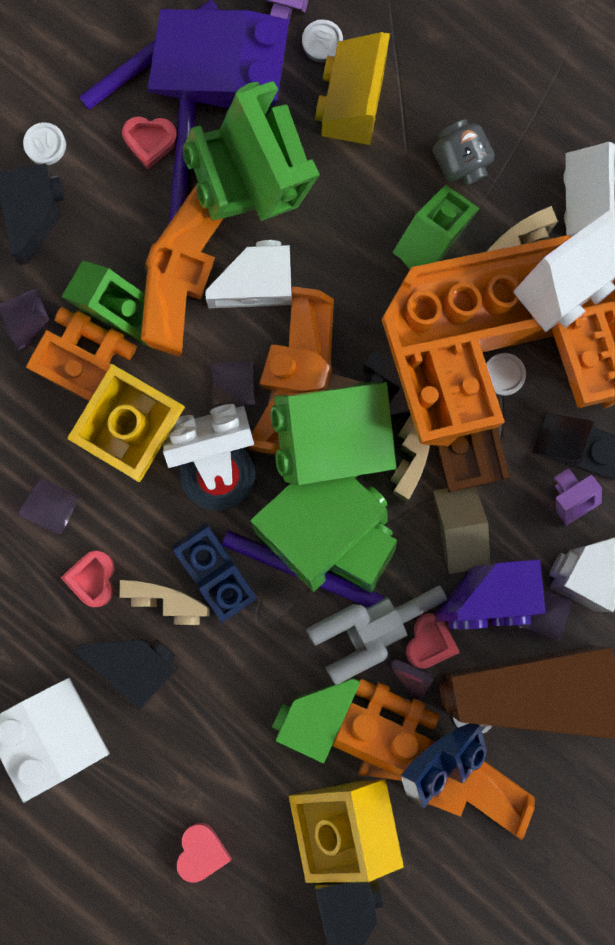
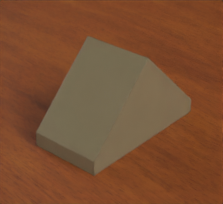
(462, 529)

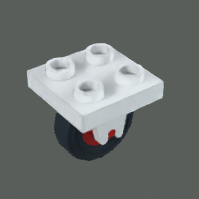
(213, 456)

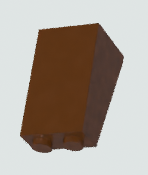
(543, 692)

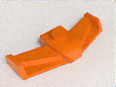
(176, 270)
(302, 365)
(485, 790)

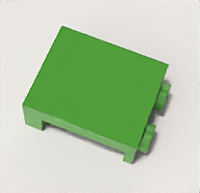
(257, 156)
(219, 181)
(333, 433)
(319, 524)

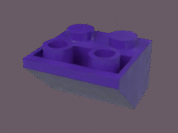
(495, 592)

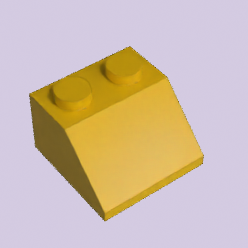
(354, 88)
(126, 423)
(346, 832)

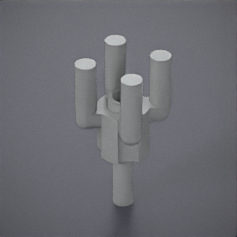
(370, 631)

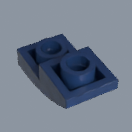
(214, 572)
(450, 757)

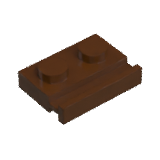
(473, 460)

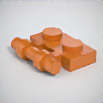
(71, 366)
(382, 740)

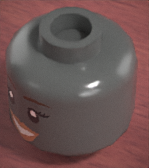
(463, 152)

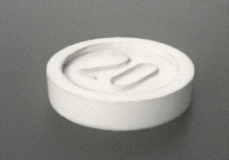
(321, 39)
(44, 143)
(506, 373)

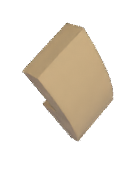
(528, 230)
(409, 473)
(175, 603)

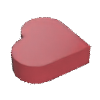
(149, 139)
(91, 578)
(430, 643)
(201, 854)

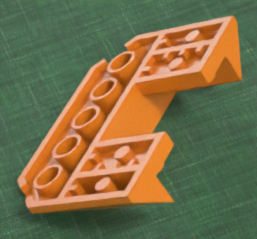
(468, 307)

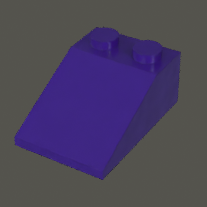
(215, 53)

